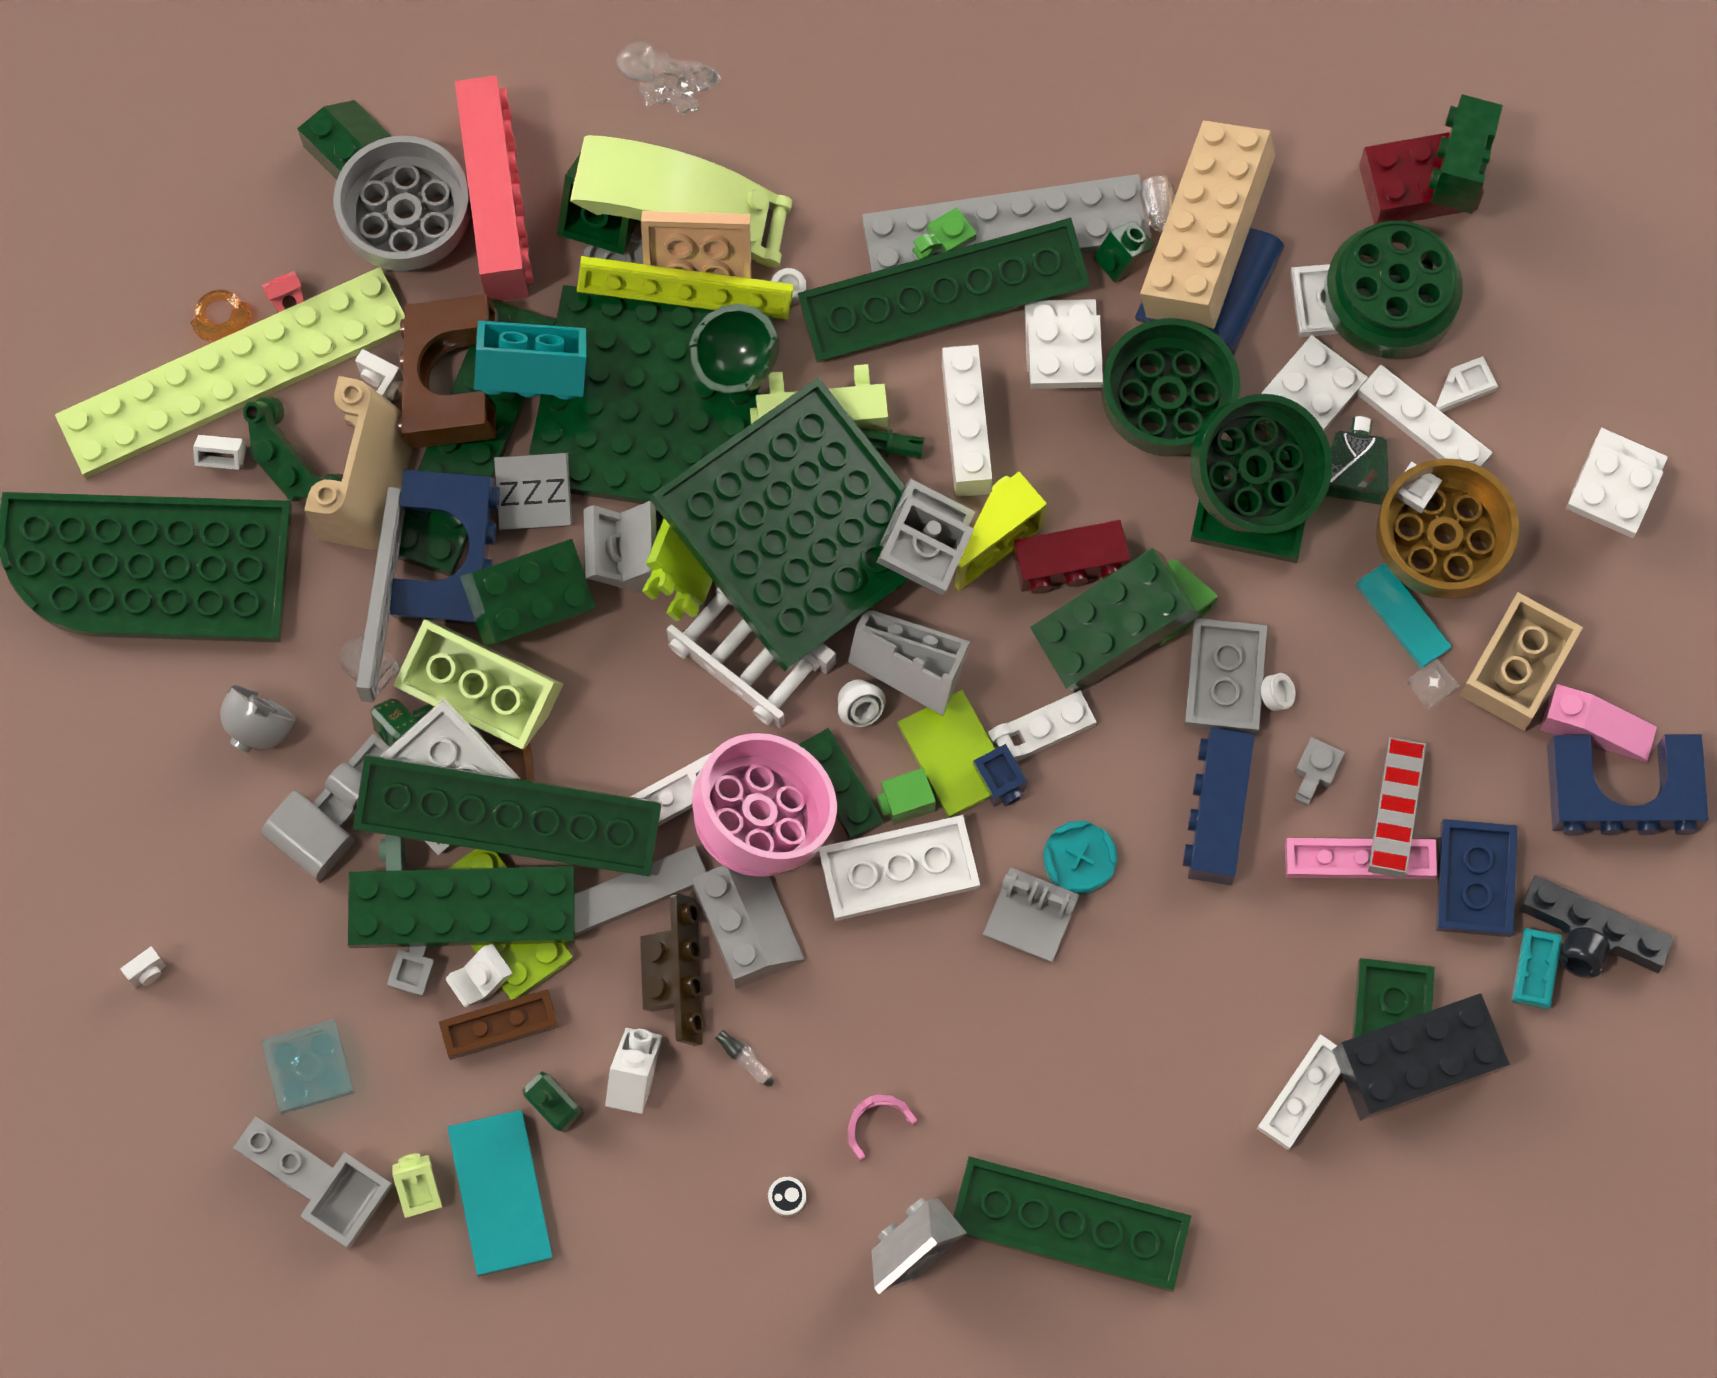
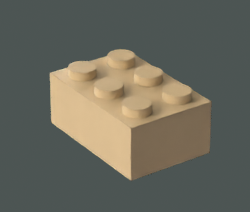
(1521, 661)

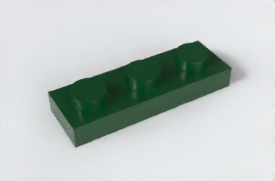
(854, 806)

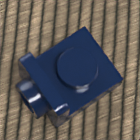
(1001, 776)

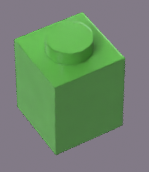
(906, 796)

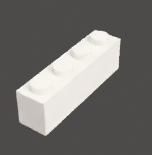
(966, 421)

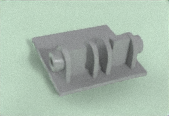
(1031, 914)

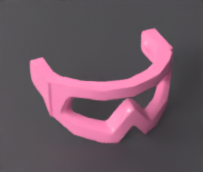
(872, 1101)

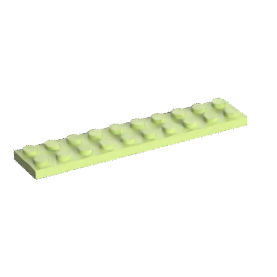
(231, 373)

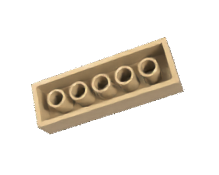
(1208, 223)

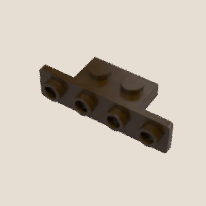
(673, 970)

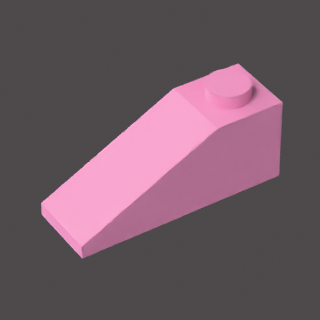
(1609, 726)

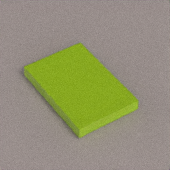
(946, 751)

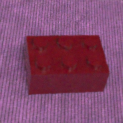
(1398, 179)

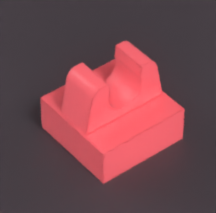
(281, 287)

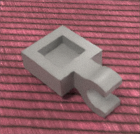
(1317, 767)
(411, 971)

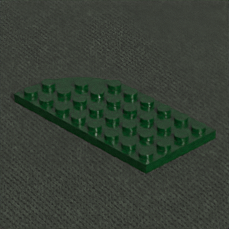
(149, 564)

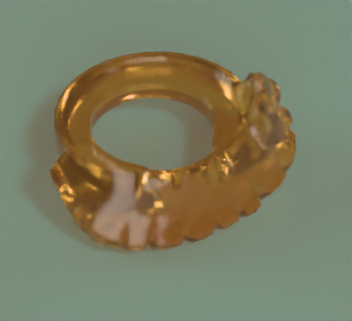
(207, 329)

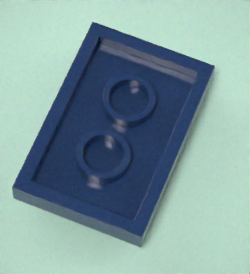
(1476, 878)

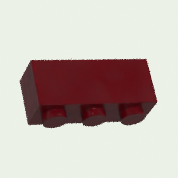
(1070, 556)

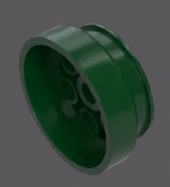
(1364, 319)
(1167, 345)
(1286, 428)

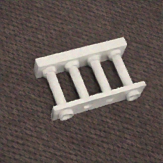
(764, 709)

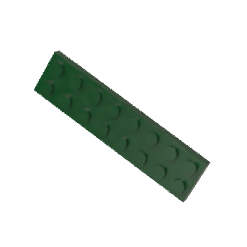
(943, 290)
(437, 538)
(507, 815)

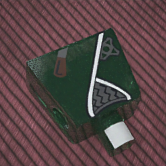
(1359, 464)

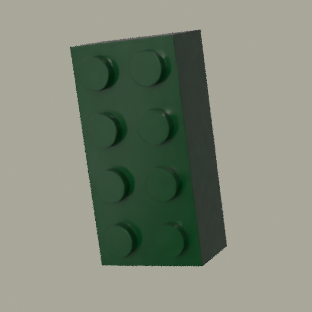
(1114, 621)

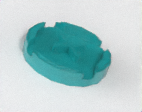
(1080, 857)

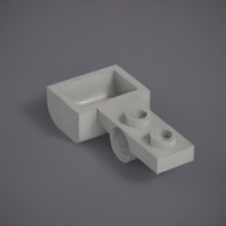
(314, 831)
(339, 1196)

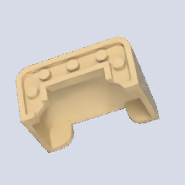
(378, 454)

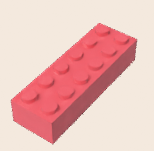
(494, 188)

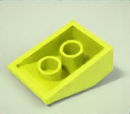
(1009, 514)

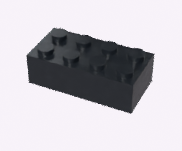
(1420, 1056)

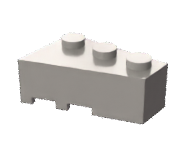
(909, 658)

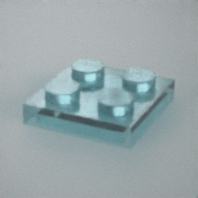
(307, 1066)

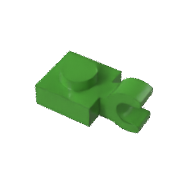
(945, 233)

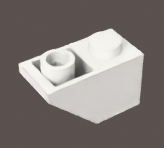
(633, 1070)

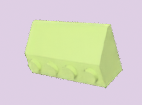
(478, 683)

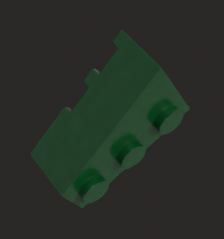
(1465, 153)

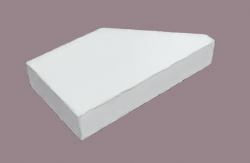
(1466, 384)

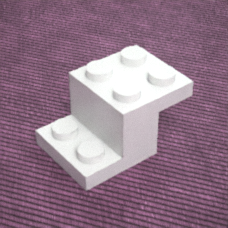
(1063, 344)
(1617, 483)

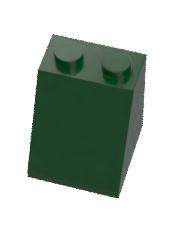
(581, 225)

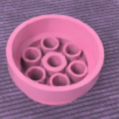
(784, 776)

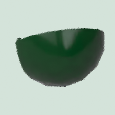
(734, 349)

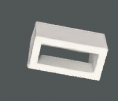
(219, 445)

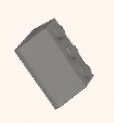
(747, 924)

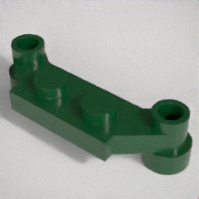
(276, 453)

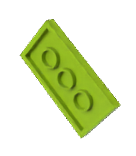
(528, 962)

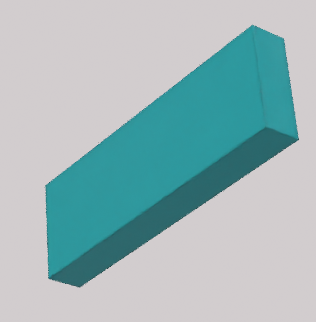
(1403, 616)

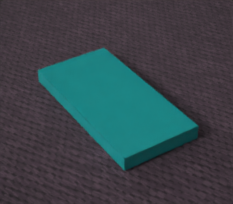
(500, 1193)

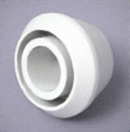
(860, 703)

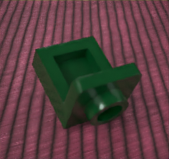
(1122, 250)

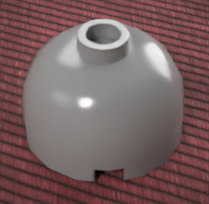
(253, 720)

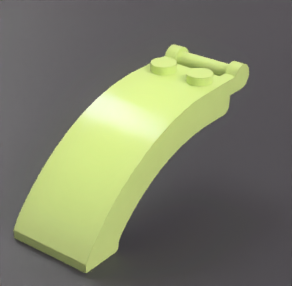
(637, 176)

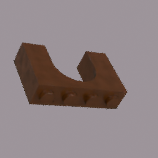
(428, 334)

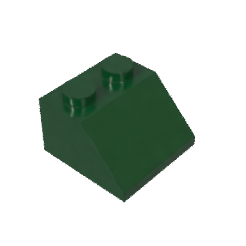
(339, 133)

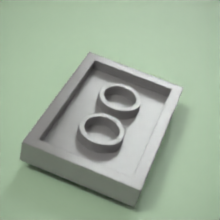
(1225, 675)

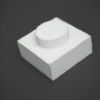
(1419, 491)
(144, 968)

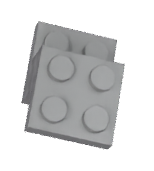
(926, 537)
(620, 544)

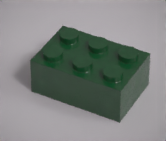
(528, 592)

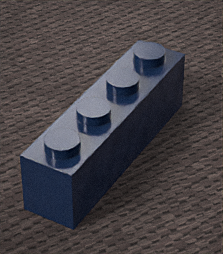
(1220, 806)

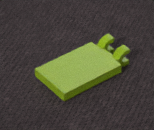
(676, 570)

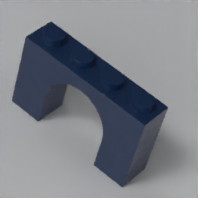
(471, 502)
(1582, 806)

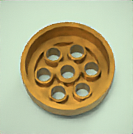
(1493, 523)

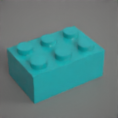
(530, 359)

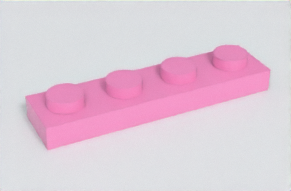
(1351, 859)

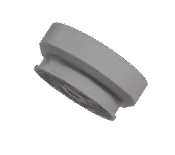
(379, 171)

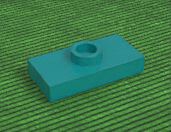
(1536, 969)

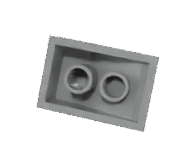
(913, 1244)

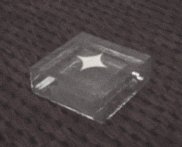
(1433, 684)

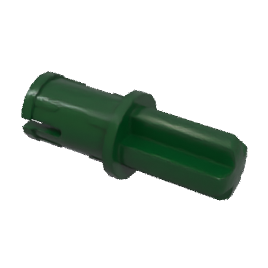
(895, 443)

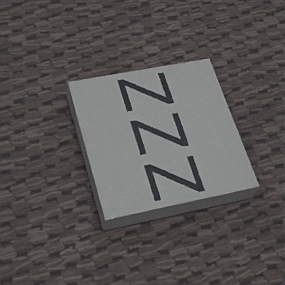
(533, 491)

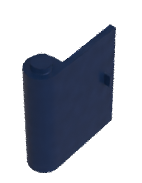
(1246, 288)

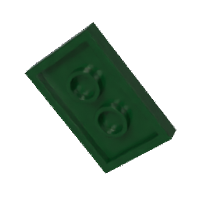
(1390, 993)

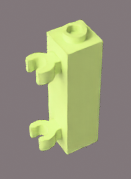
(862, 402)

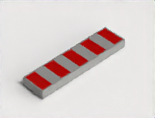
(1397, 808)

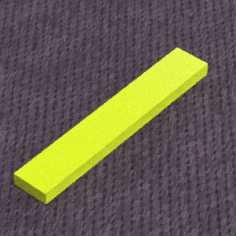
(682, 286)

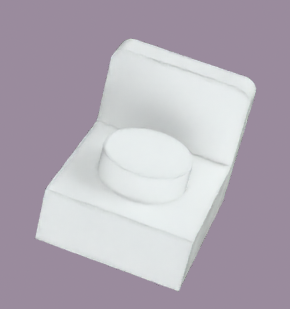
(377, 372)
(479, 977)

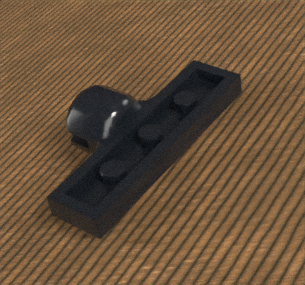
(1593, 931)

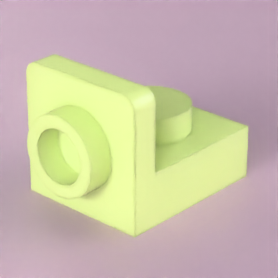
(416, 1184)

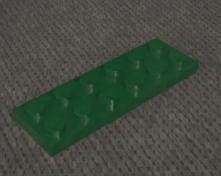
(461, 907)
(1071, 1224)

